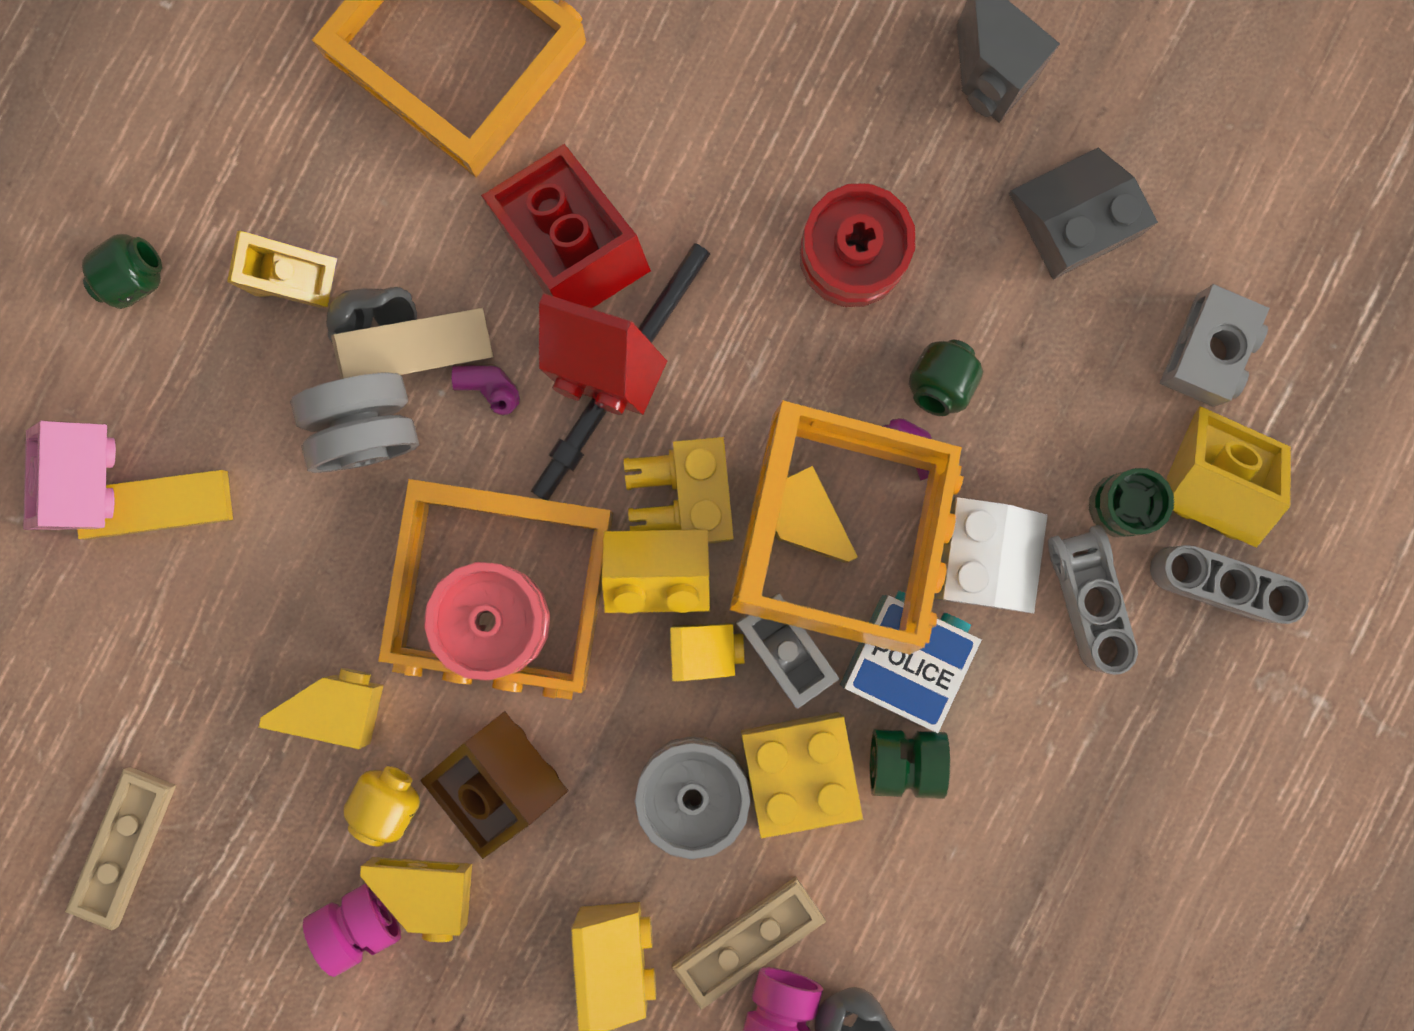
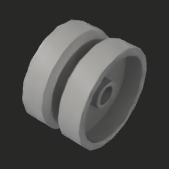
(354, 422)
(678, 825)

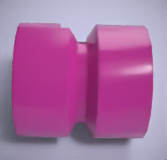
(344, 932)
(783, 1001)

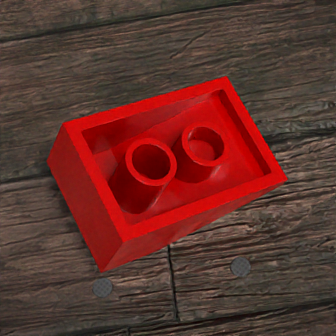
(567, 230)

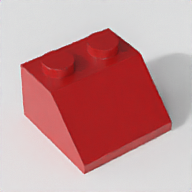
(597, 356)

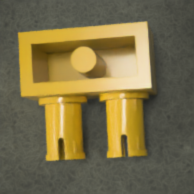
(701, 479)

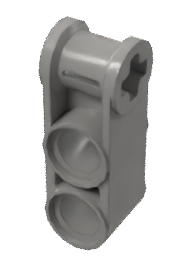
(1076, 578)

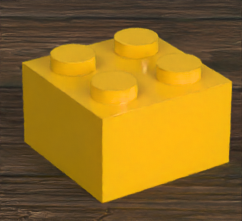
(801, 774)

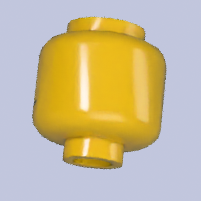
(381, 806)

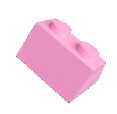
(67, 476)

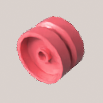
(455, 616)

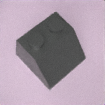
(999, 55)
(1082, 211)

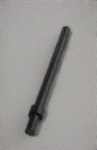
(568, 453)

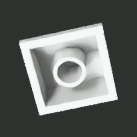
(993, 555)

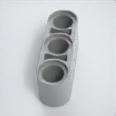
(1251, 588)

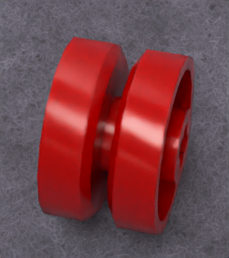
(860, 216)

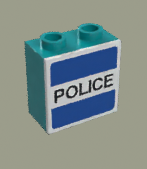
(914, 684)

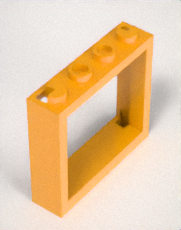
(477, 151)
(934, 529)
(400, 603)

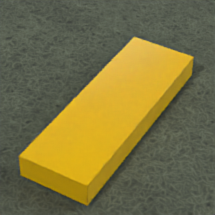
(166, 504)

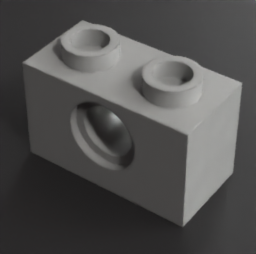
(1194, 367)
(789, 657)

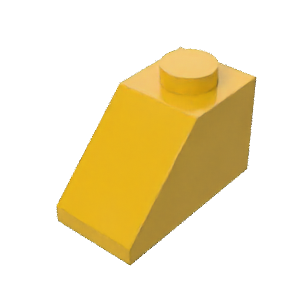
(810, 520)
(705, 651)
(330, 710)
(422, 894)

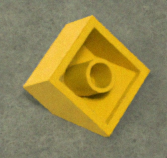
(1231, 478)
(655, 571)
(611, 965)

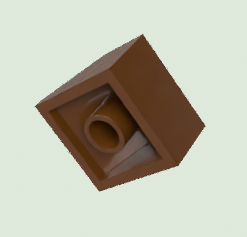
(494, 785)

